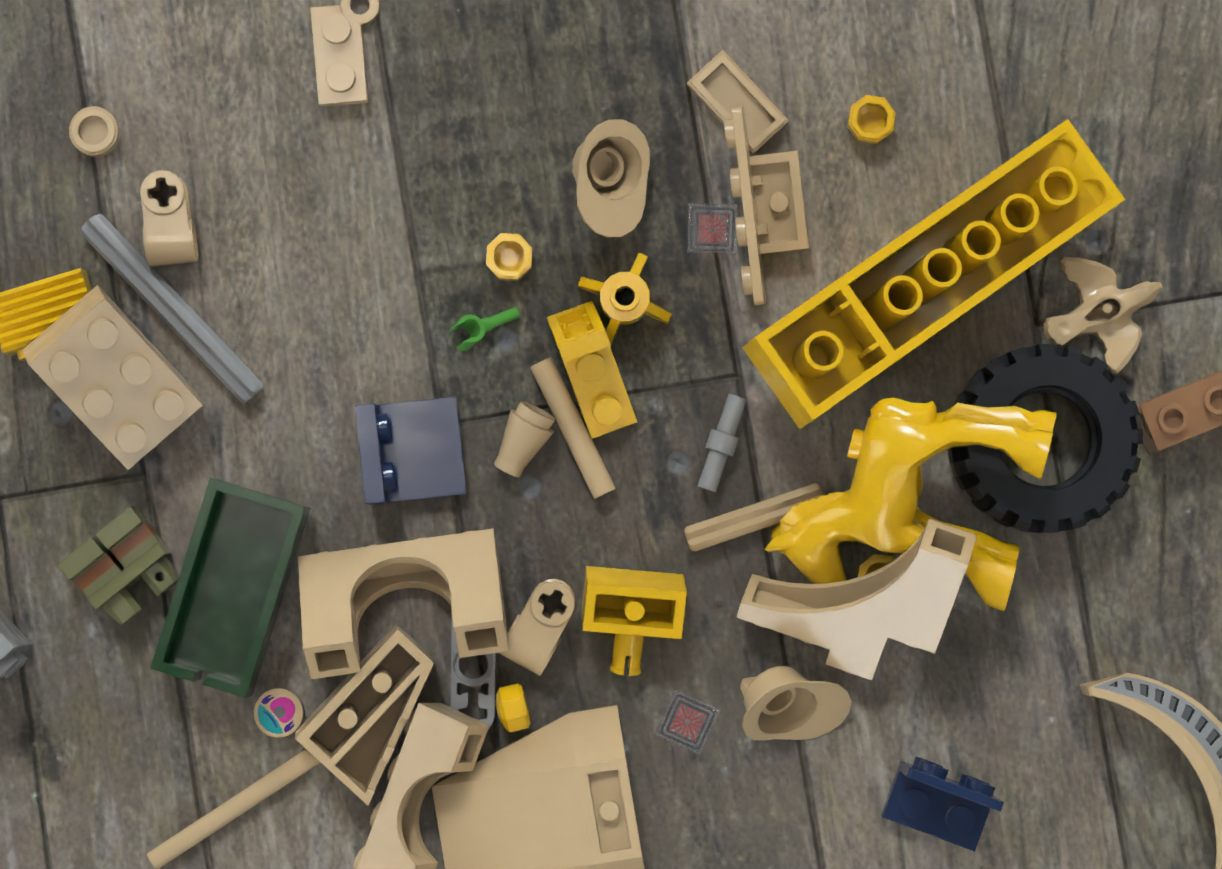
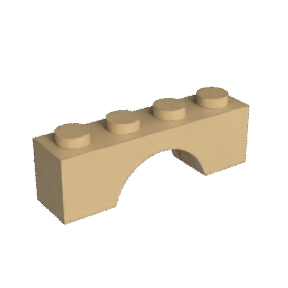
(435, 745)

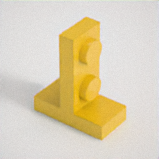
(592, 369)

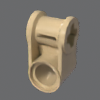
(167, 230)
(536, 633)

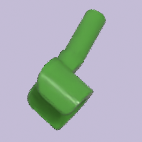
(478, 327)

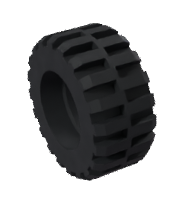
(1111, 445)

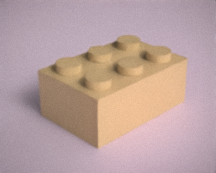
(112, 377)

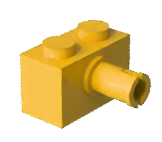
(632, 607)

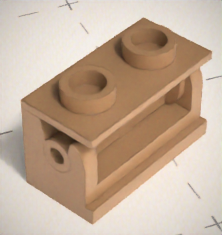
(1181, 413)

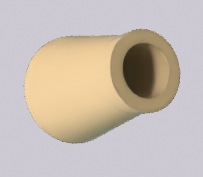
(523, 437)

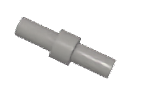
(722, 442)

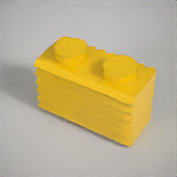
(36, 306)

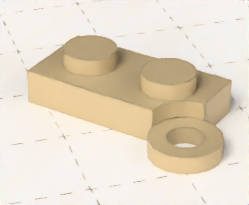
(341, 53)

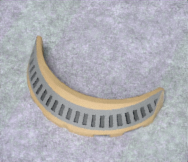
(1182, 720)

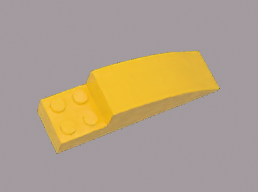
(932, 274)

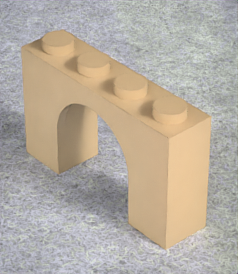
(343, 583)

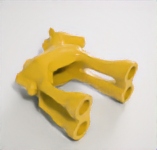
(888, 484)

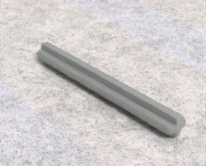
(171, 308)

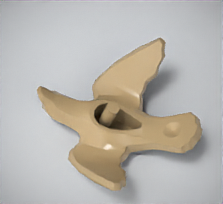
(1102, 311)

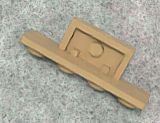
(771, 203)

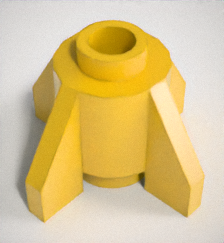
(627, 314)

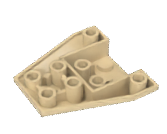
(545, 801)

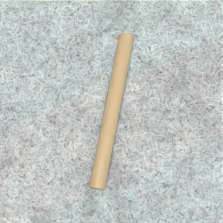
(232, 809)

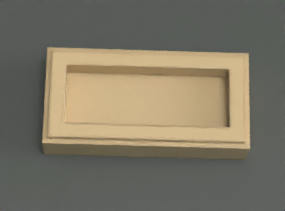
(725, 86)

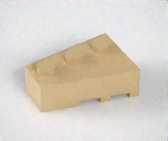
(367, 711)

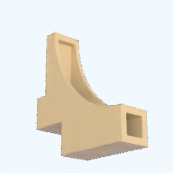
(855, 616)

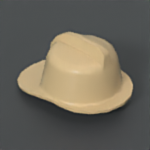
(612, 177)
(791, 707)

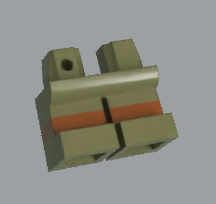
(106, 580)

